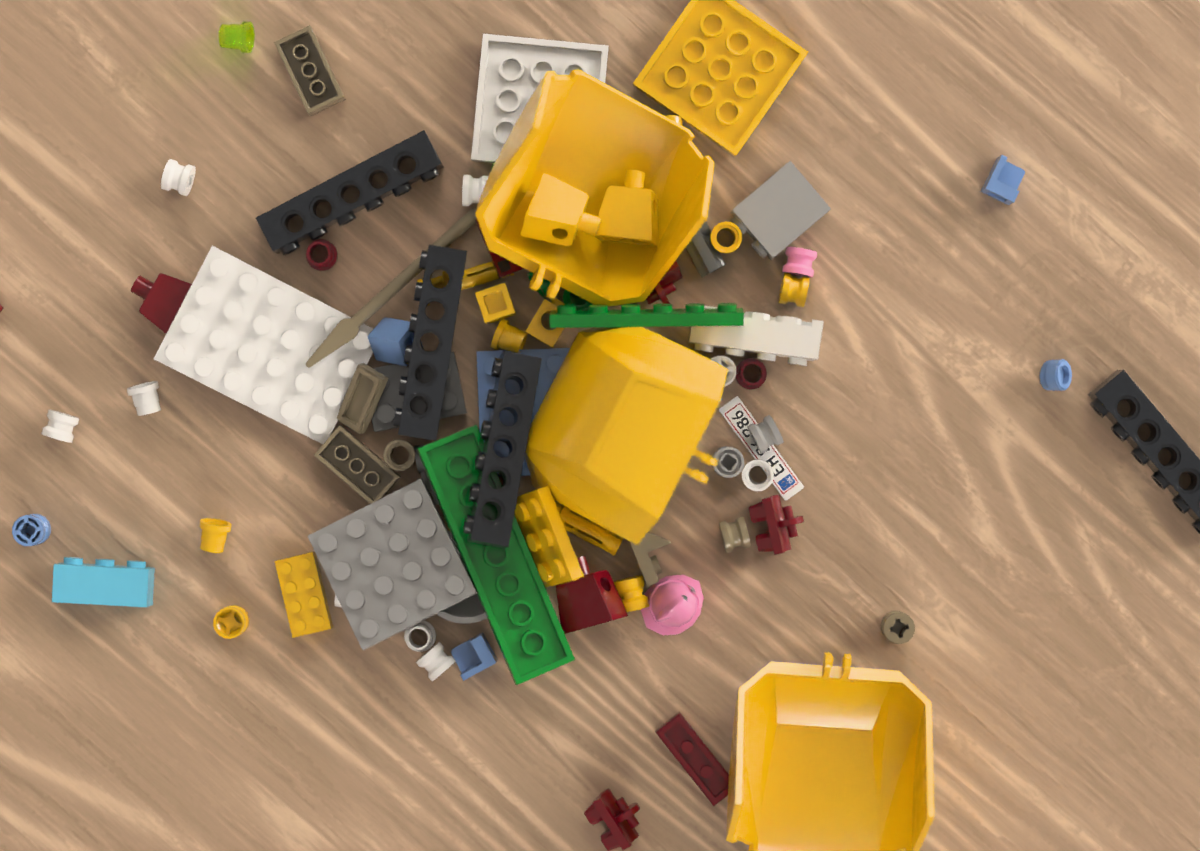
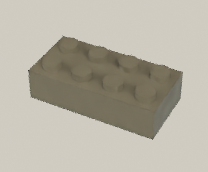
(309, 70)
(357, 465)

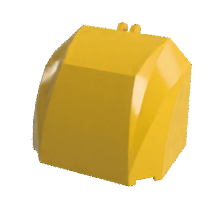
(590, 140)
(623, 426)
(830, 760)

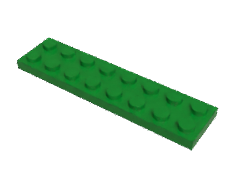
(503, 578)

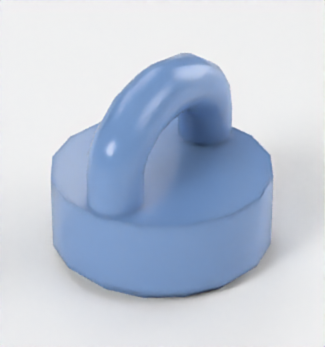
(1055, 375)

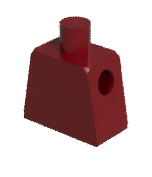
(161, 298)
(588, 600)

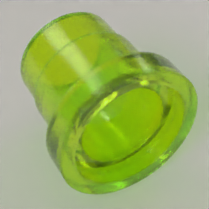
(237, 36)

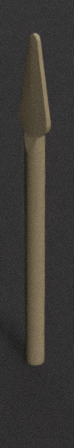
(348, 328)

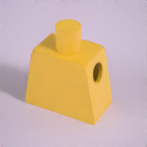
(558, 213)
(629, 213)

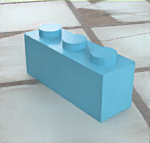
(103, 583)

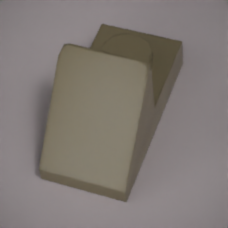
(649, 565)

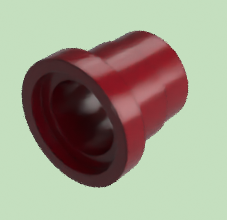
(331, 259)
(740, 378)

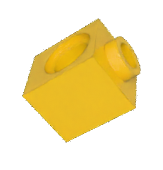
(495, 303)
(535, 328)

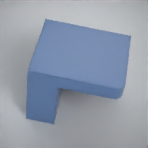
(1003, 181)
(390, 340)
(474, 656)

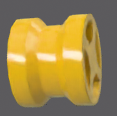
(794, 290)

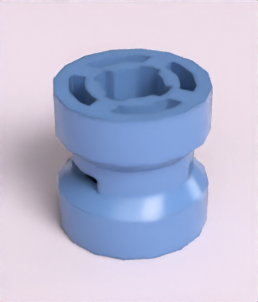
(37, 527)

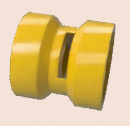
(631, 594)
(226, 623)

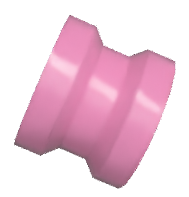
(799, 261)

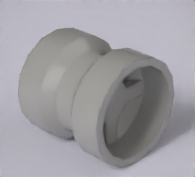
(728, 466)

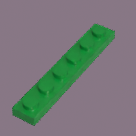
(660, 316)

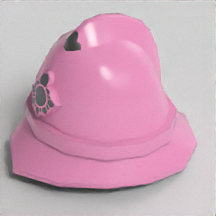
(673, 604)

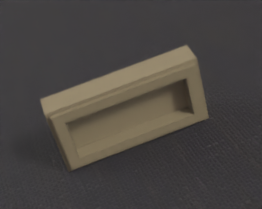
(362, 398)

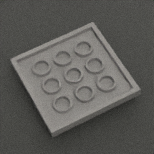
(392, 564)

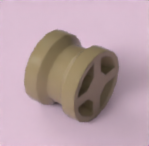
(734, 534)
(891, 622)

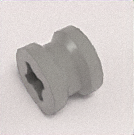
(765, 434)

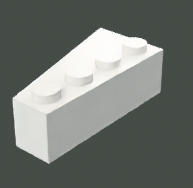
(763, 335)

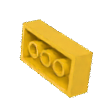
(303, 594)

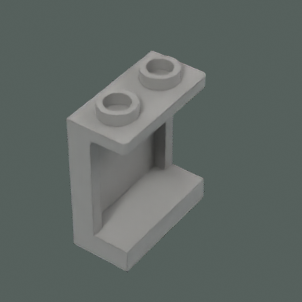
(779, 211)

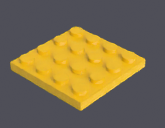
(720, 70)

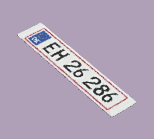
(739, 418)

